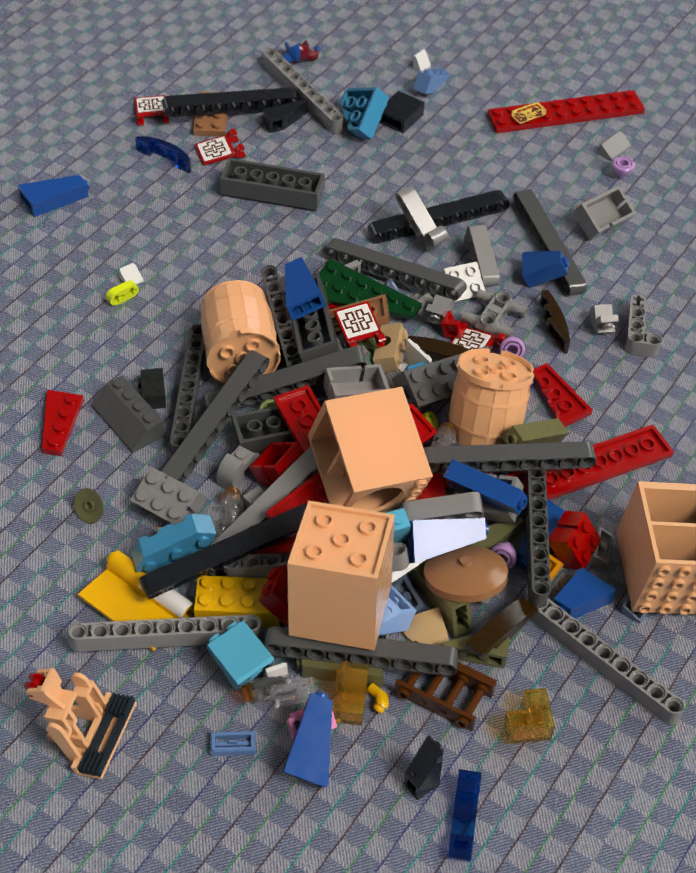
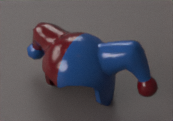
(300, 52)

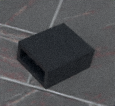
(402, 112)

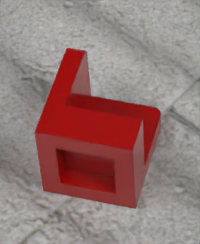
(451, 327)

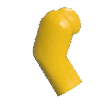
(381, 698)

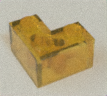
(352, 692)
(533, 722)

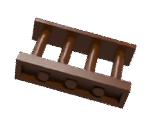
(464, 676)

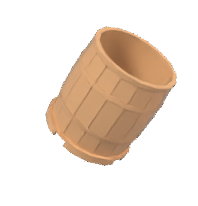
(235, 322)
(489, 395)

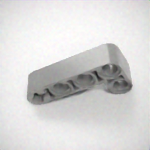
(419, 219)
(479, 243)
(637, 340)
(445, 507)

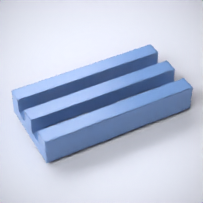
(233, 746)

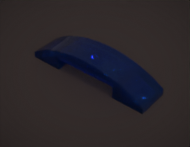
(152, 145)
(464, 815)

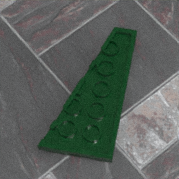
(348, 286)

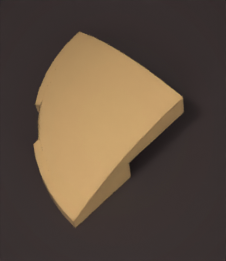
(427, 628)

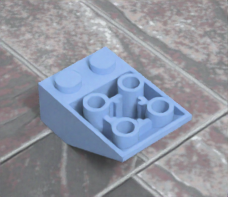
(397, 614)

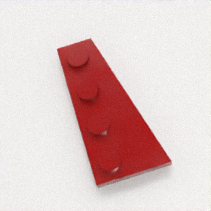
(560, 396)
(59, 420)

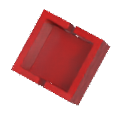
(275, 461)
(576, 542)

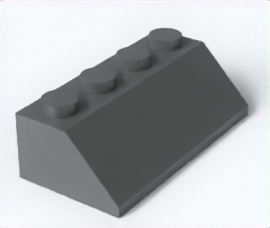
(128, 414)

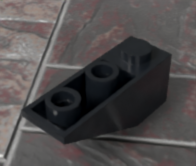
(284, 115)
(425, 769)

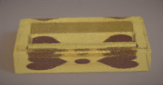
(528, 112)

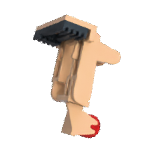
(108, 713)

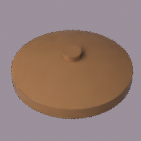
(466, 574)

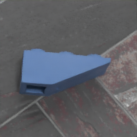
(430, 80)

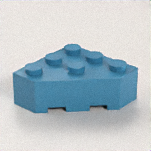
(363, 109)
(173, 542)

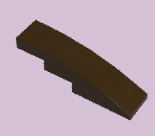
(556, 323)
(437, 348)
(501, 626)

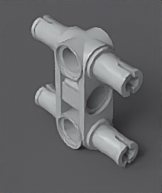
(494, 314)

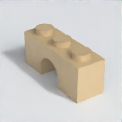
(391, 354)

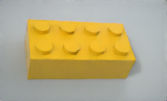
(232, 597)

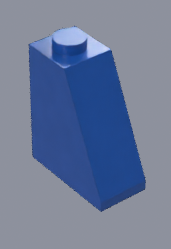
(543, 266)
(584, 594)

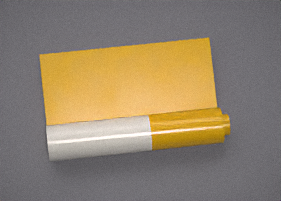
(121, 598)

